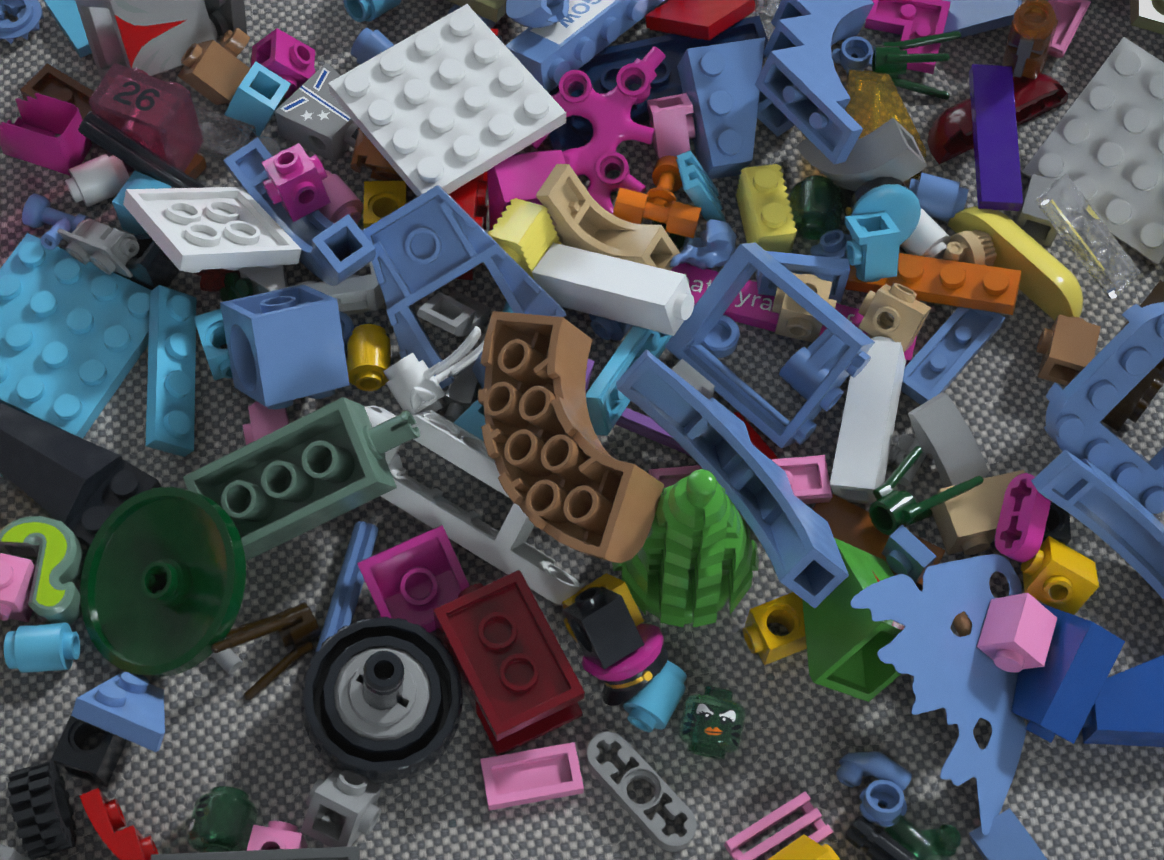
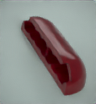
(952, 129)

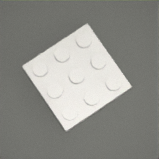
(211, 228)

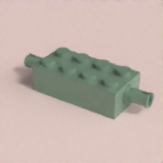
(303, 473)

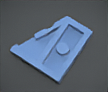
(125, 708)

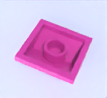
(520, 179)
(415, 577)

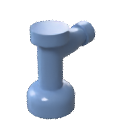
(38, 212)

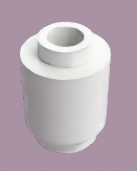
(97, 179)
(927, 239)

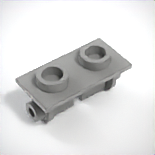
(101, 246)

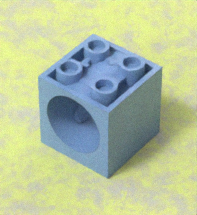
(285, 345)

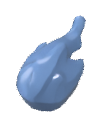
(710, 250)

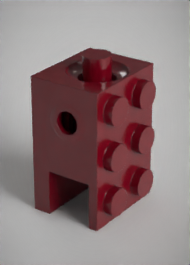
(509, 662)

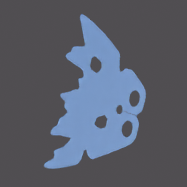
(952, 670)

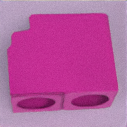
(35, 136)

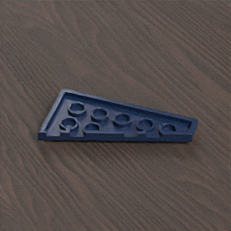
(606, 64)

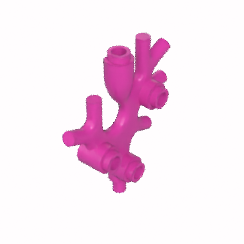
(611, 125)

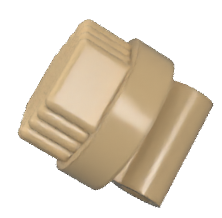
(971, 248)

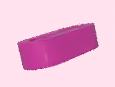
(1022, 518)

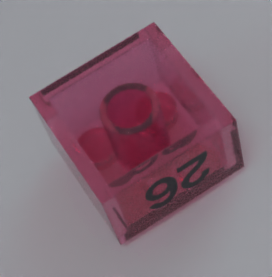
(150, 112)

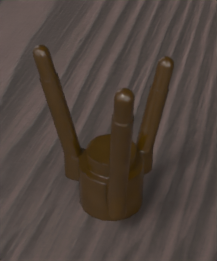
(293, 627)

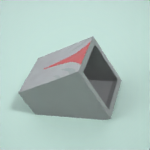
(144, 32)

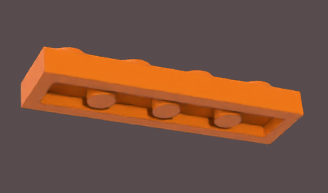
(950, 283)

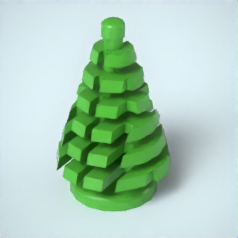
(693, 555)

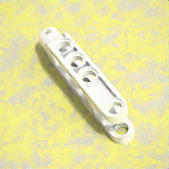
(501, 548)

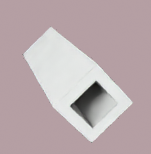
(615, 288)
(868, 423)

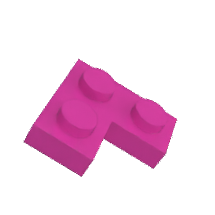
(912, 21)

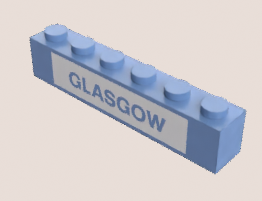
(577, 37)

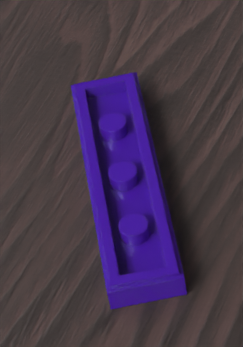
(995, 138)

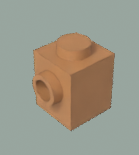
(1066, 348)

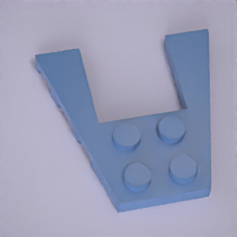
(429, 247)

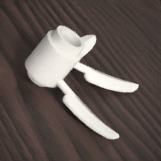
(415, 383)

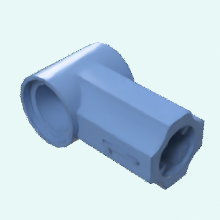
(812, 364)

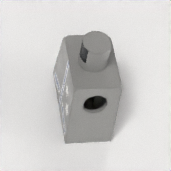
(316, 118)

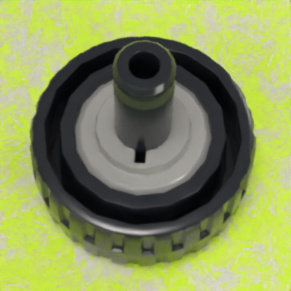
(382, 699)

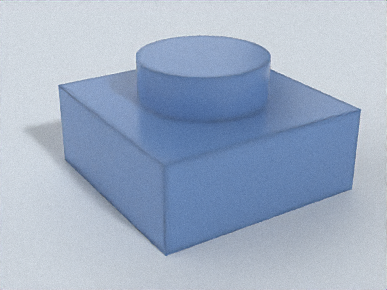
(907, 554)

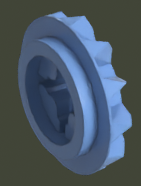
(28, 14)

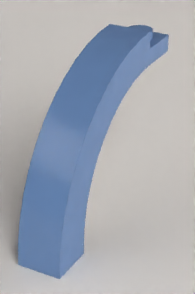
(327, 248)
(1108, 512)

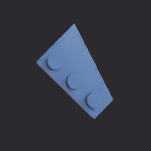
(724, 102)

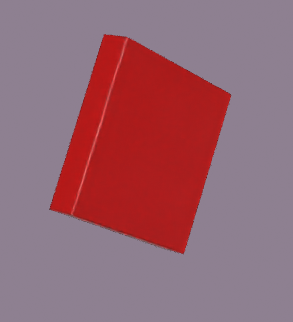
(698, 17)

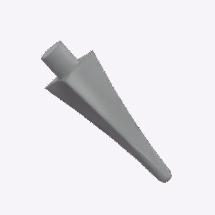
(461, 393)

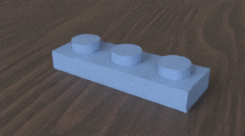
(948, 352)

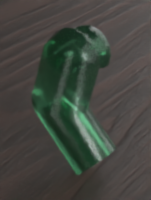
(925, 844)

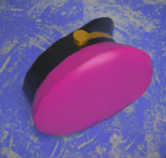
(635, 670)

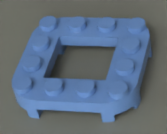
(1077, 409)

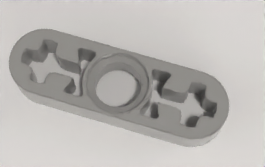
(673, 809)

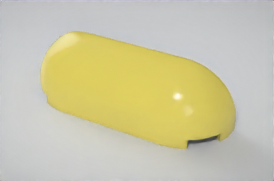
(1042, 275)

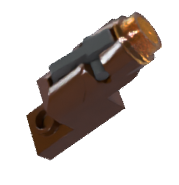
(1030, 38)

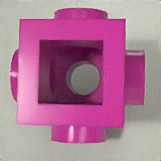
(286, 58)
(291, 174)

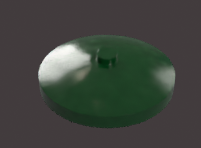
(162, 582)

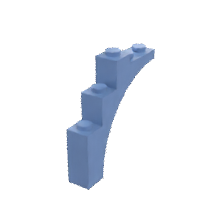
(788, 529)

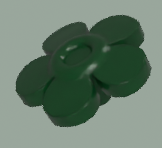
(235, 287)

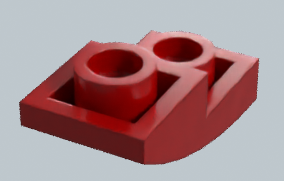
(108, 819)

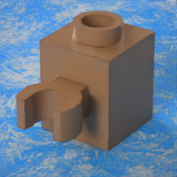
(214, 66)

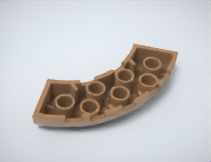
(547, 445)

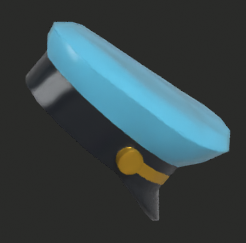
(890, 196)

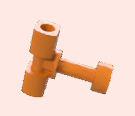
(659, 202)

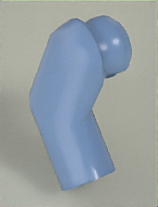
(871, 764)

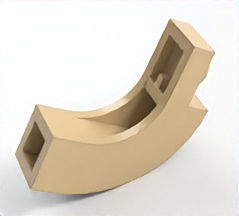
(590, 227)

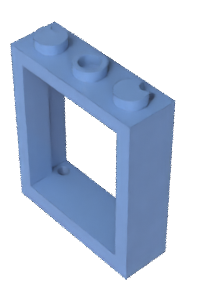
(713, 304)

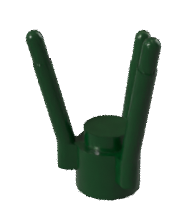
(893, 60)
(900, 507)

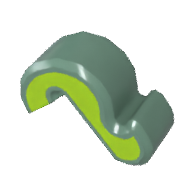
(56, 569)

